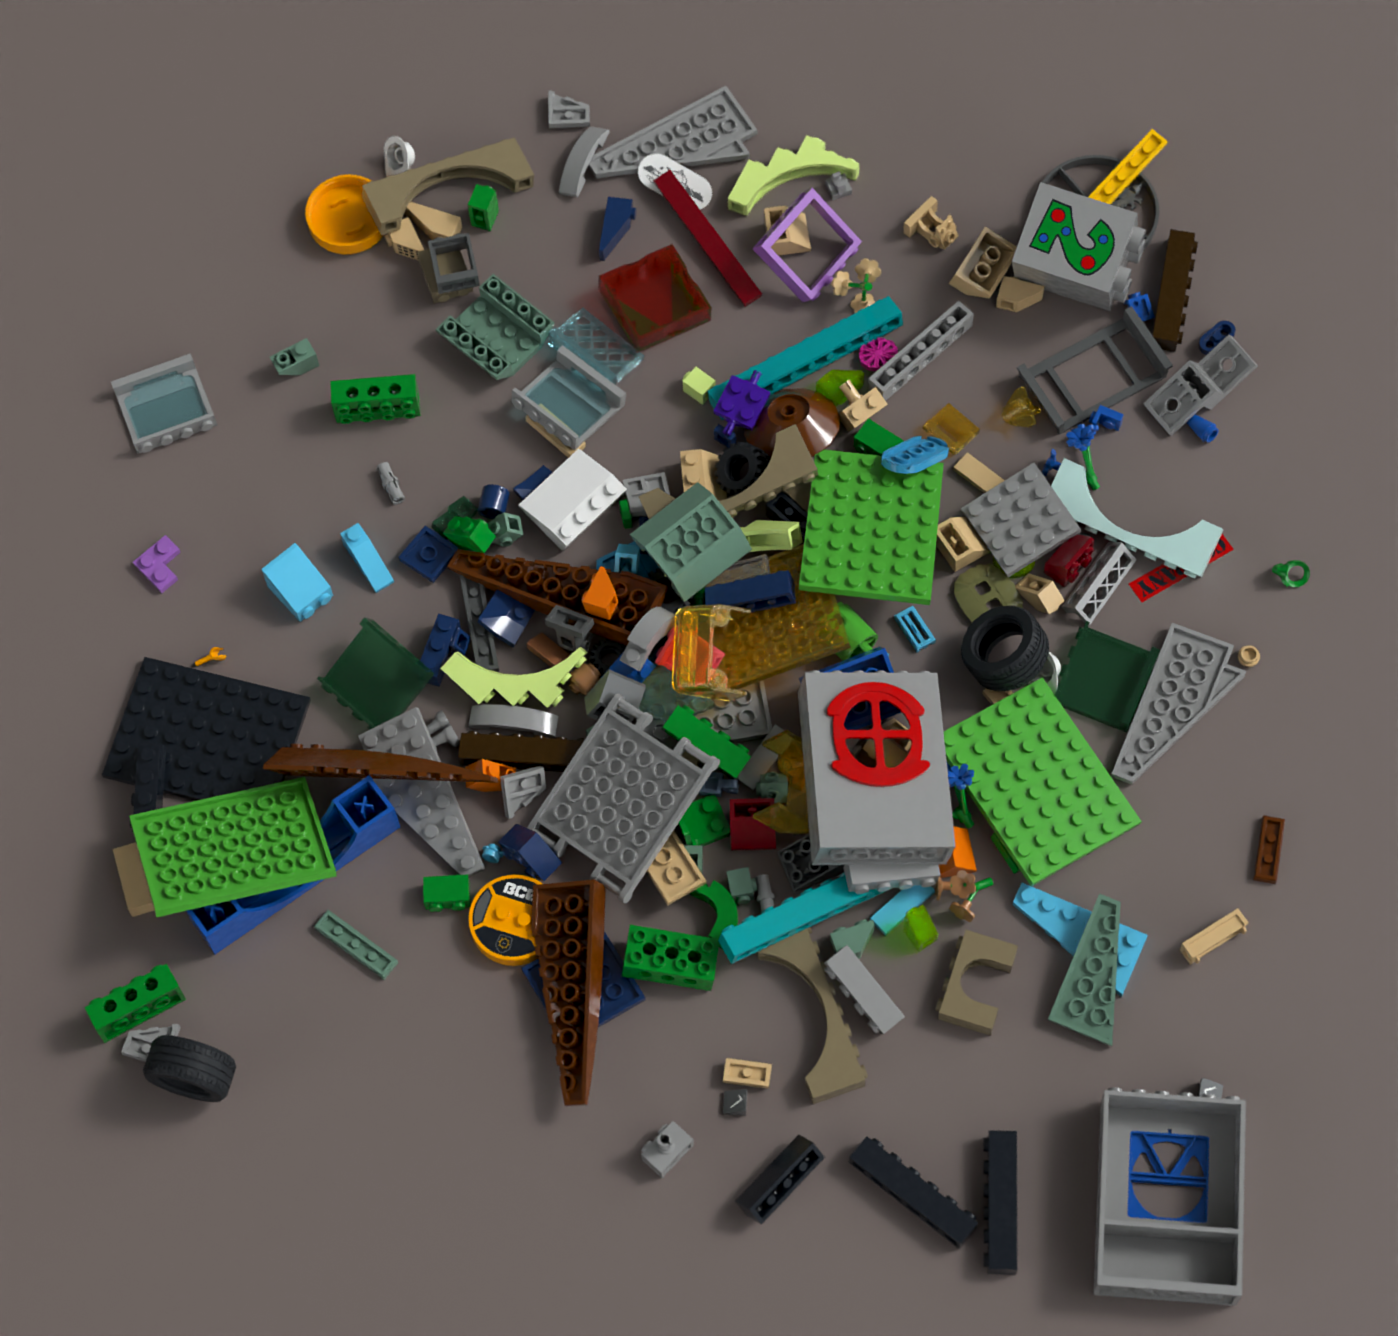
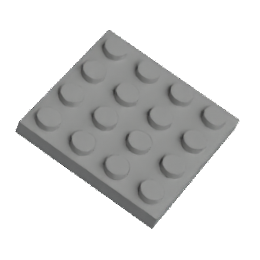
(1021, 519)

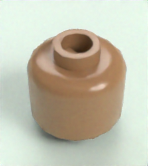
(584, 678)

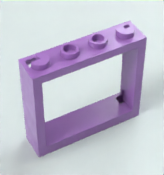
(765, 252)

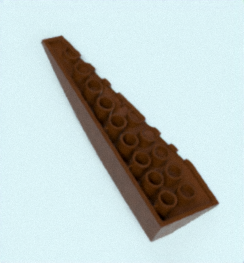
(549, 584)
(570, 947)

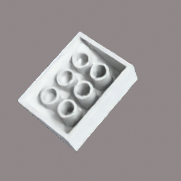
(572, 498)

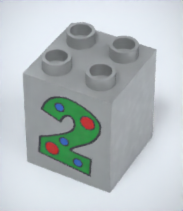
(1079, 247)

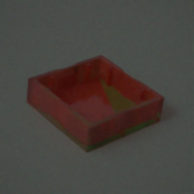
(654, 298)

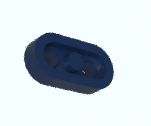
(1214, 336)

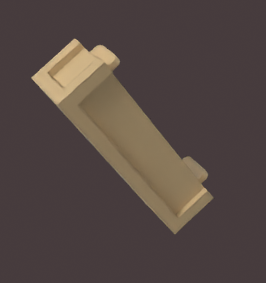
(1214, 936)

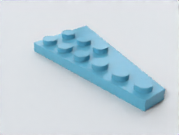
(1067, 923)

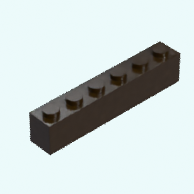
(1173, 289)
(518, 750)

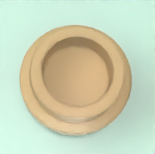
(1248, 656)

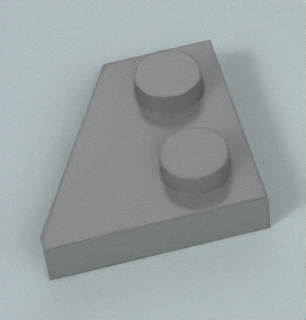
(521, 788)
(139, 1041)

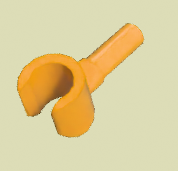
(213, 655)

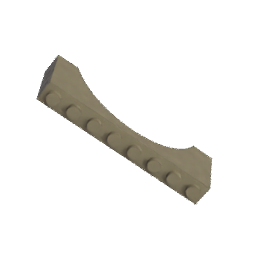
(495, 162)
(787, 468)
(838, 1066)

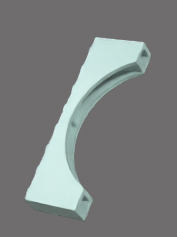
(1186, 550)

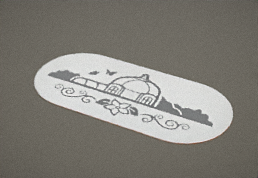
(694, 184)

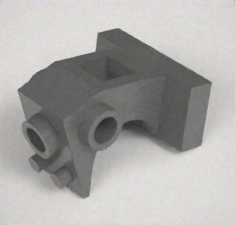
(568, 636)

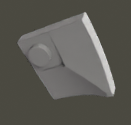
(642, 485)

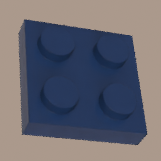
(428, 554)

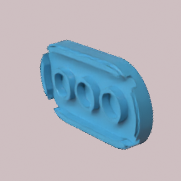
(915, 454)

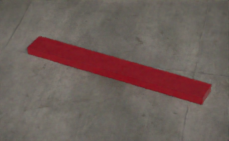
(707, 238)

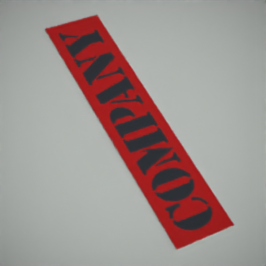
(1164, 577)

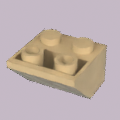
(795, 237)
(959, 542)

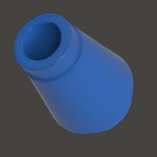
(1203, 428)

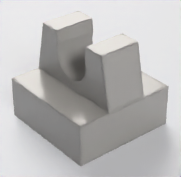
(838, 186)

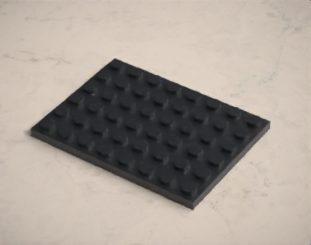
(212, 729)

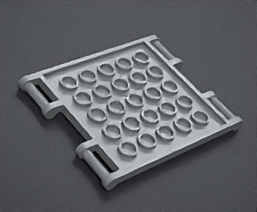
(622, 797)

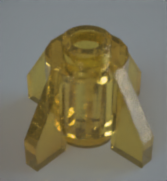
(1020, 410)

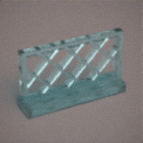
(557, 339)

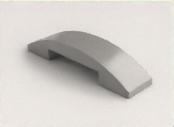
(579, 159)
(513, 718)

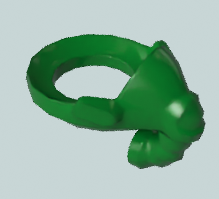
(1283, 569)

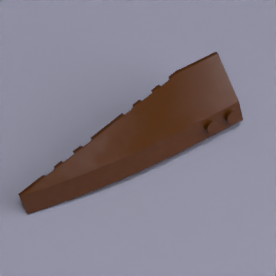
(362, 763)

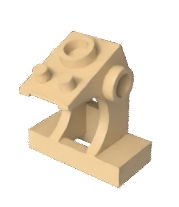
(925, 218)

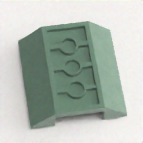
(498, 329)
(692, 540)

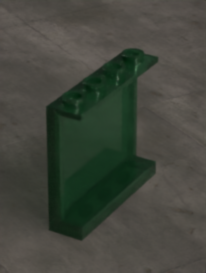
(376, 676)
(1105, 678)

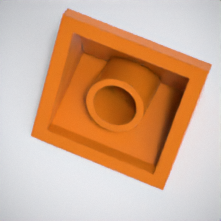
(961, 857)

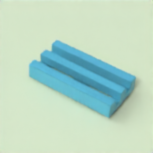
(923, 643)

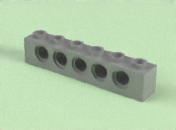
(921, 350)

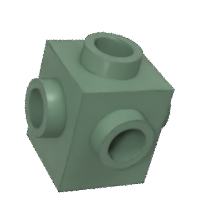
(506, 529)
(773, 786)

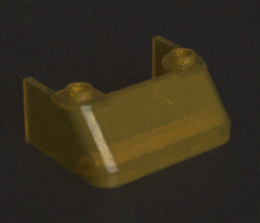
(694, 651)
(793, 816)

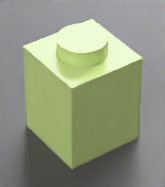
(697, 384)

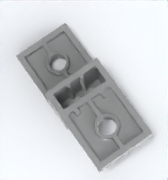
(1200, 384)

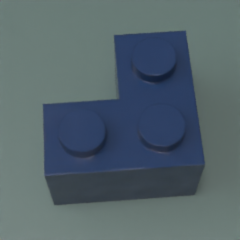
(530, 850)

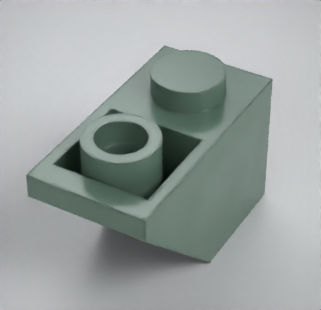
(295, 359)
(855, 937)

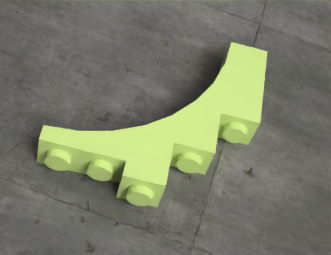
(784, 166)
(772, 535)
(481, 682)

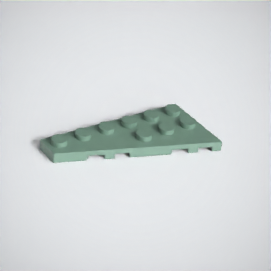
(1090, 983)

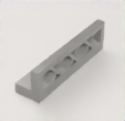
(1098, 573)

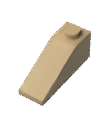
(433, 222)

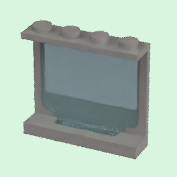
(570, 399)
(164, 403)

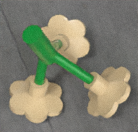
(867, 272)

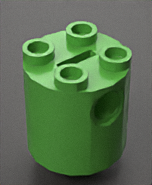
(859, 633)

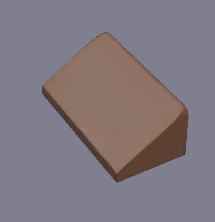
(547, 650)

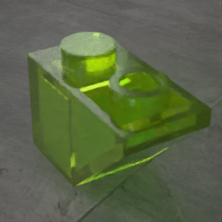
(830, 383)
(919, 928)

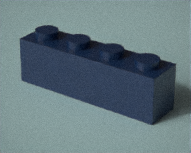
(754, 593)

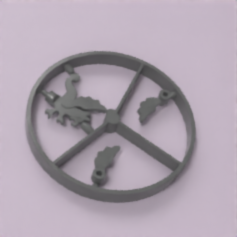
(1127, 197)

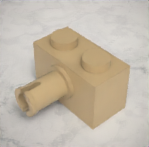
(860, 406)

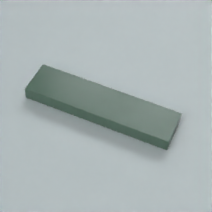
(356, 944)

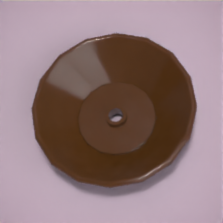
(808, 409)

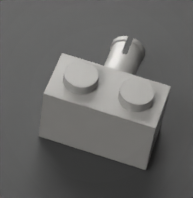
(667, 1148)

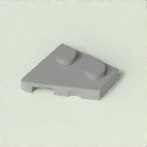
(567, 112)

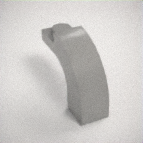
(645, 635)

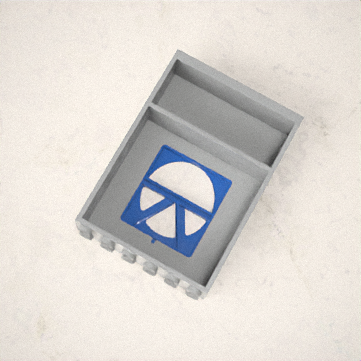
(1161, 1257)

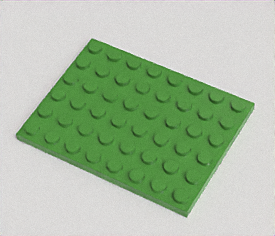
(871, 529)
(1038, 782)
(231, 846)

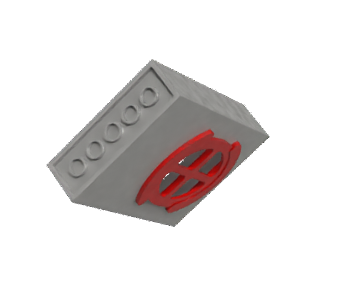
(880, 811)

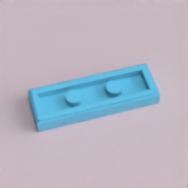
(894, 911)

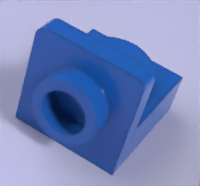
(1141, 305)
(1107, 417)

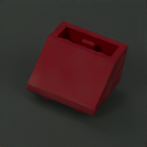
(1069, 559)
(745, 830)

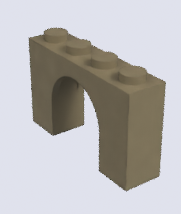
(973, 951)

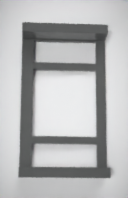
(1142, 337)

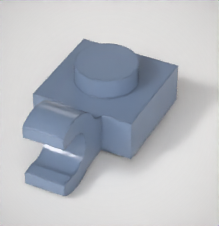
(716, 784)

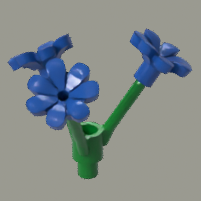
(1081, 439)
(959, 779)

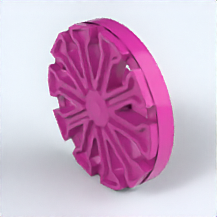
(877, 355)

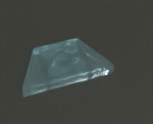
(662, 698)

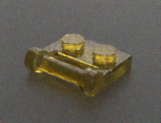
(955, 424)

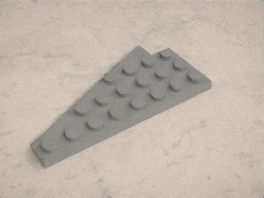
(693, 136)
(1182, 688)
(424, 804)

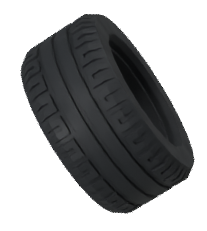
(1021, 665)
(189, 1068)

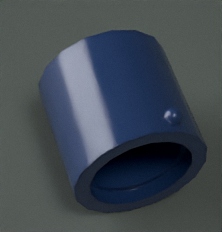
(493, 501)

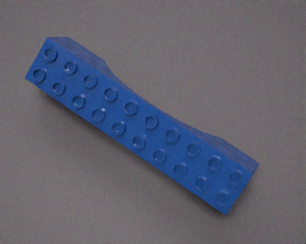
(350, 827)

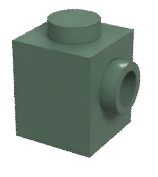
(741, 885)

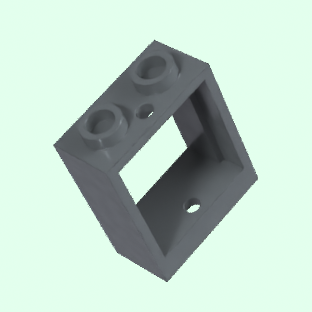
(457, 280)

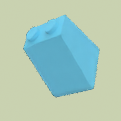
(297, 582)

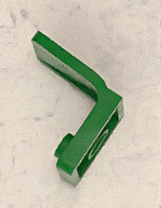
(704, 822)

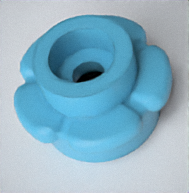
(492, 853)

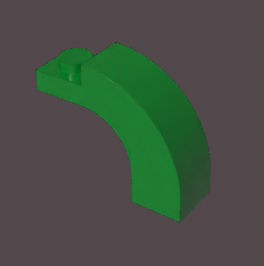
(722, 903)

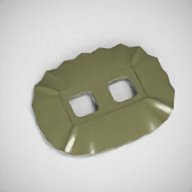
(1001, 589)

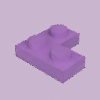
(153, 563)

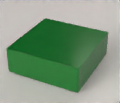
(625, 514)

